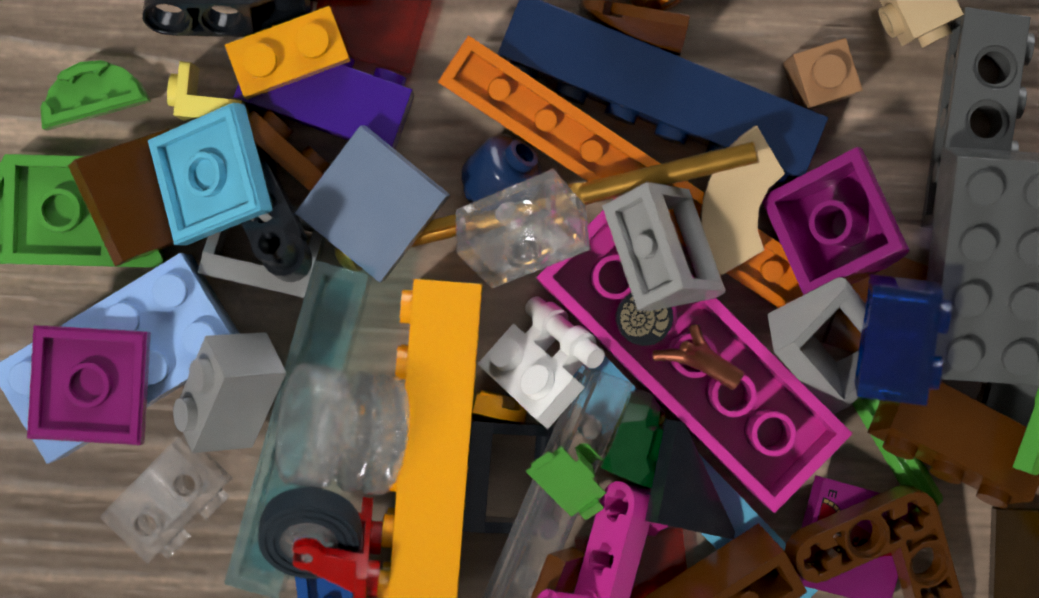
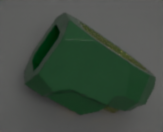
(636, 439)

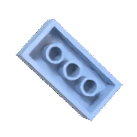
(169, 303)

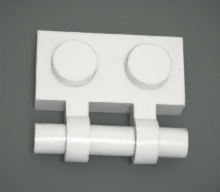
(532, 376)

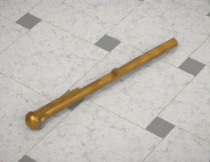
(613, 187)

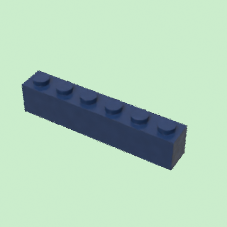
(655, 86)

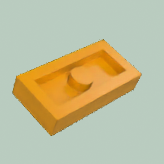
(287, 52)

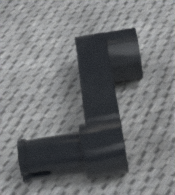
(280, 232)

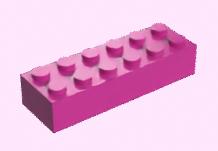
(762, 431)

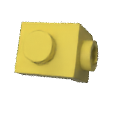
(184, 98)

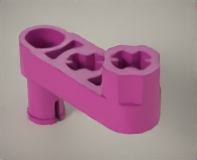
(617, 532)

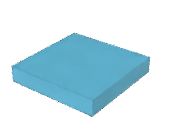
(210, 174)

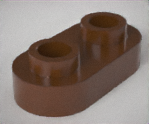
(272, 137)

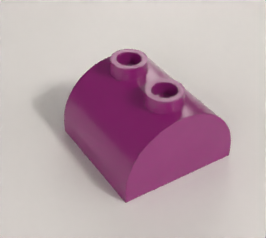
(835, 223)

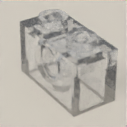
(522, 229)

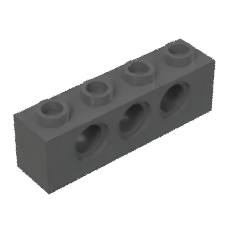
(1010, 46)

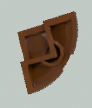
(653, 26)

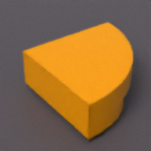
(499, 406)

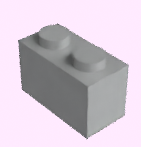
(228, 392)

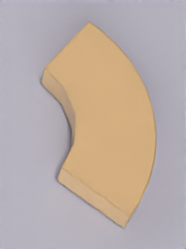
(733, 204)

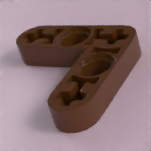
(892, 536)

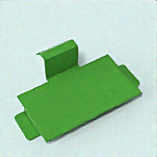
(570, 480)

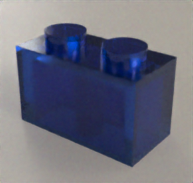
(900, 340)

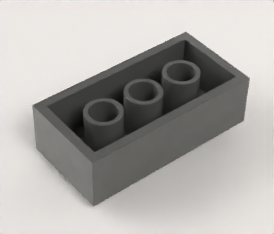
(988, 264)

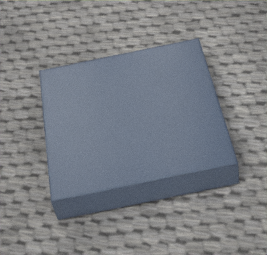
(372, 203)

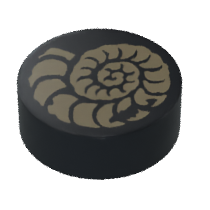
(642, 326)

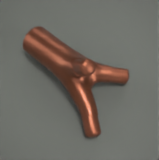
(703, 358)

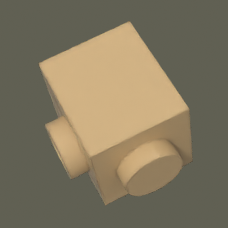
(919, 19)

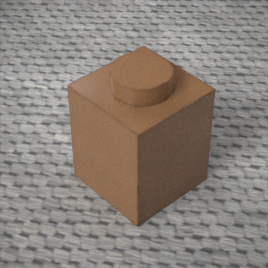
(822, 75)

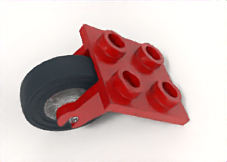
(322, 536)

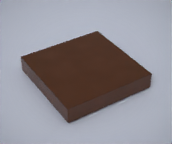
(124, 199)

